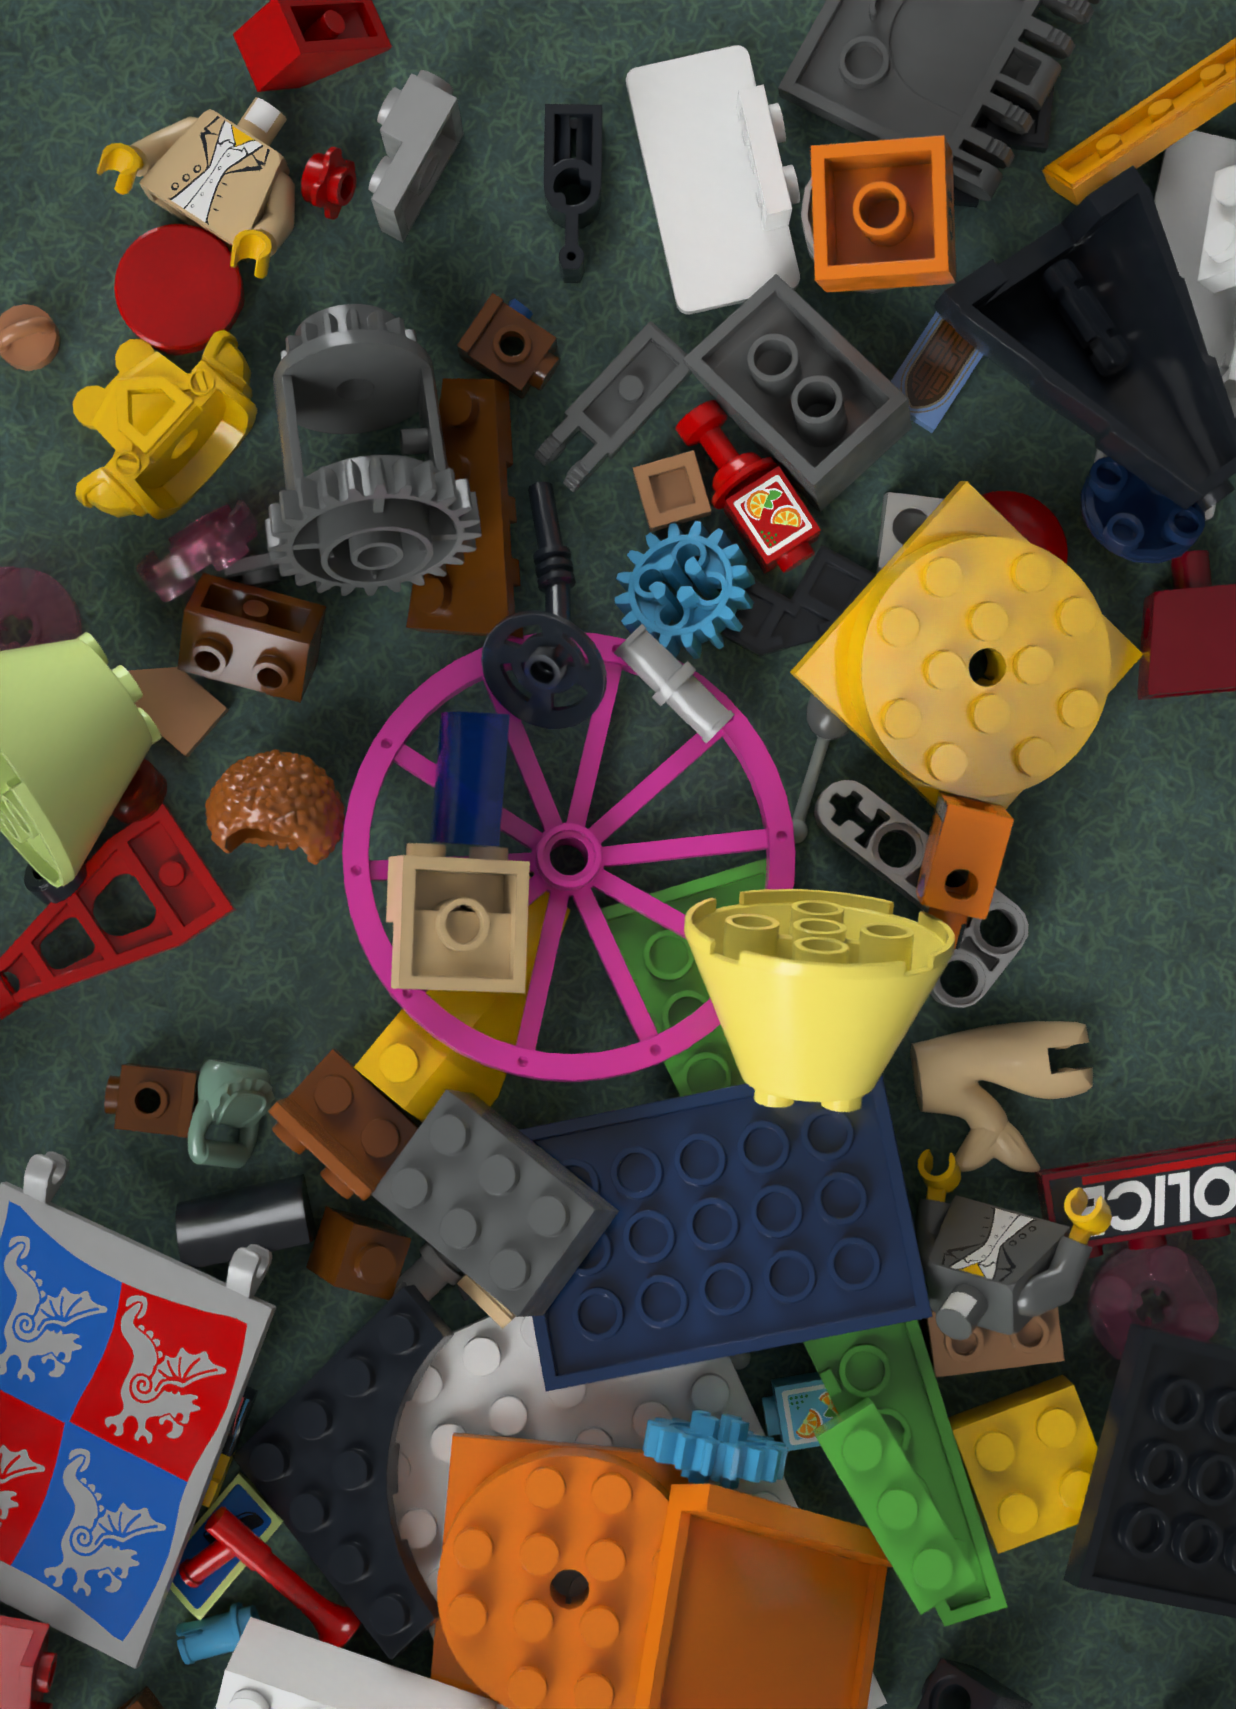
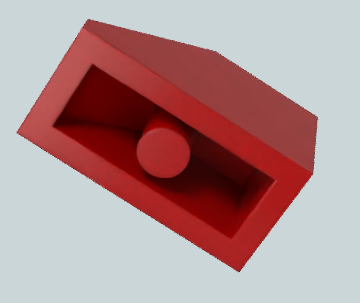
(308, 40)

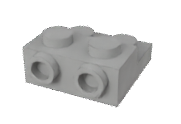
(419, 138)

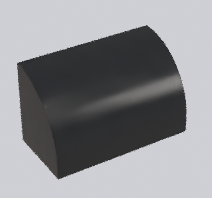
(263, 1214)

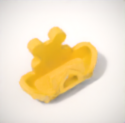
(165, 426)

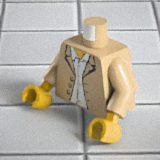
(216, 178)

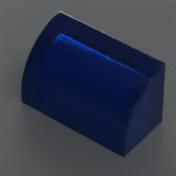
(469, 779)

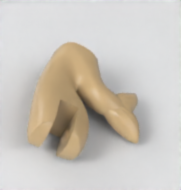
(1004, 1054)

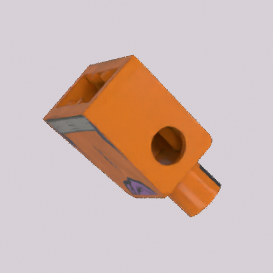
(967, 837)

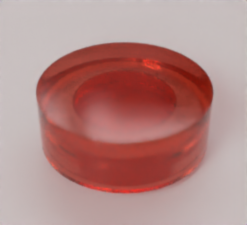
(142, 795)

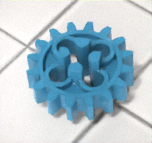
(671, 561)
(715, 1450)

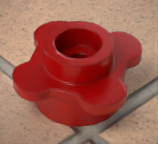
(329, 181)

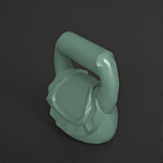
(233, 1097)

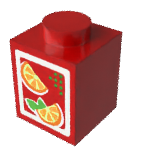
(773, 522)

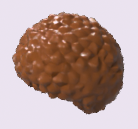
(275, 802)

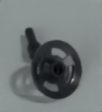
(547, 654)

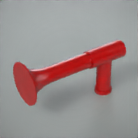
(234, 1539)

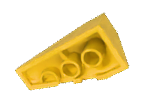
(419, 1068)

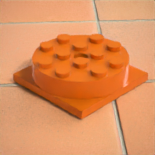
(513, 1524)

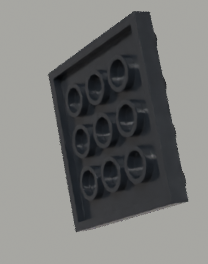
(1164, 1478)

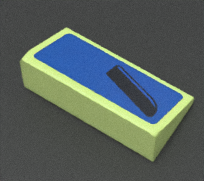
(250, 1508)

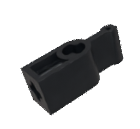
(564, 170)

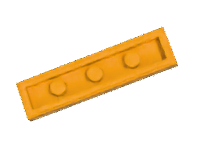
(1147, 127)

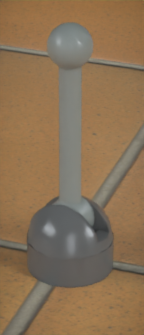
(827, 728)

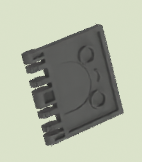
(933, 73)

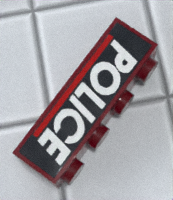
(1150, 1194)

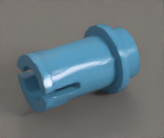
(213, 1634)

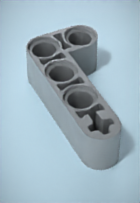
(981, 958)

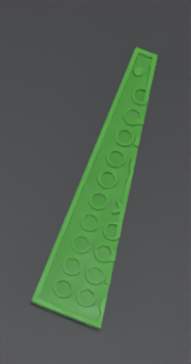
(876, 1363)

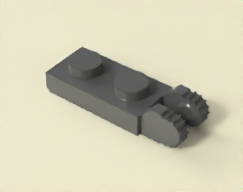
(618, 402)

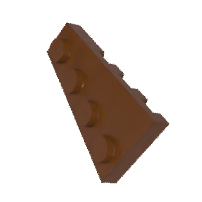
(478, 449)

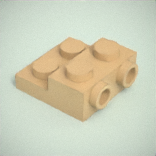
(458, 919)

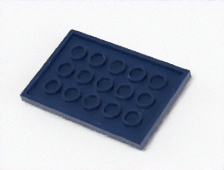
(730, 1232)

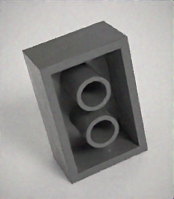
(494, 1203)

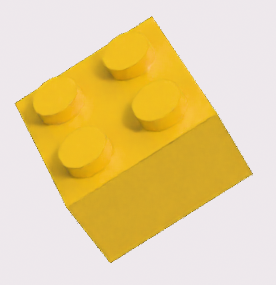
(1027, 1461)

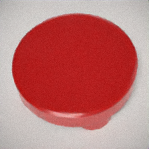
(178, 288)

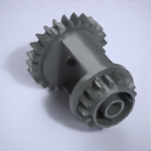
(375, 514)

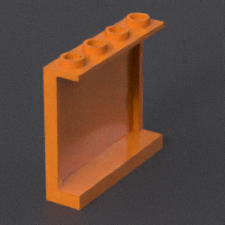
(760, 1607)

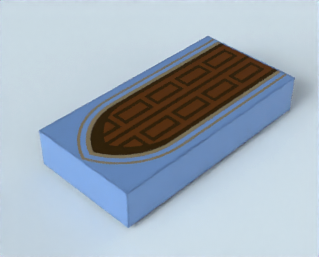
(935, 372)

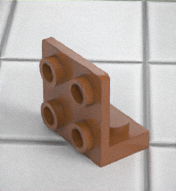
(344, 1126)

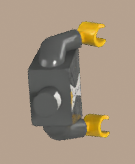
(996, 1263)

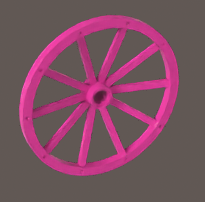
(522, 1059)

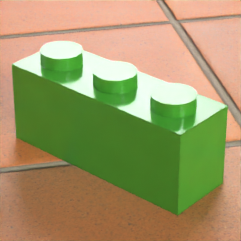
(895, 1505)

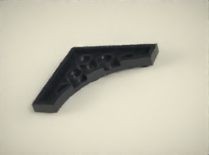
(334, 1468)

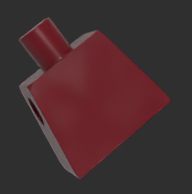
(1188, 634)

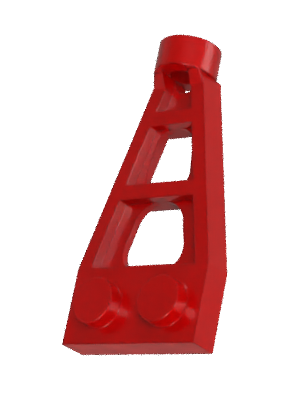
(172, 877)

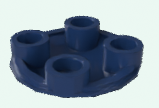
(1135, 517)

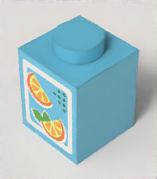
(797, 1409)

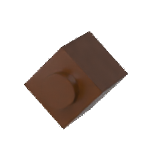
(358, 1253)

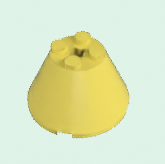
(815, 987)

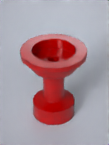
(735, 469)

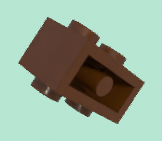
(251, 641)

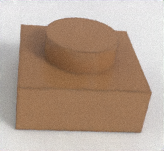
(672, 491)

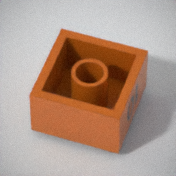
(883, 214)

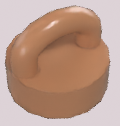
(28, 337)

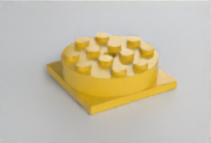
(905, 645)

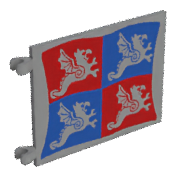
(109, 1410)

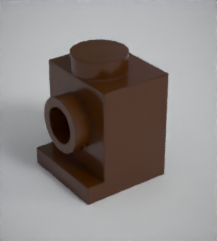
(482, 348)
(177, 1095)

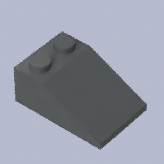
(800, 392)

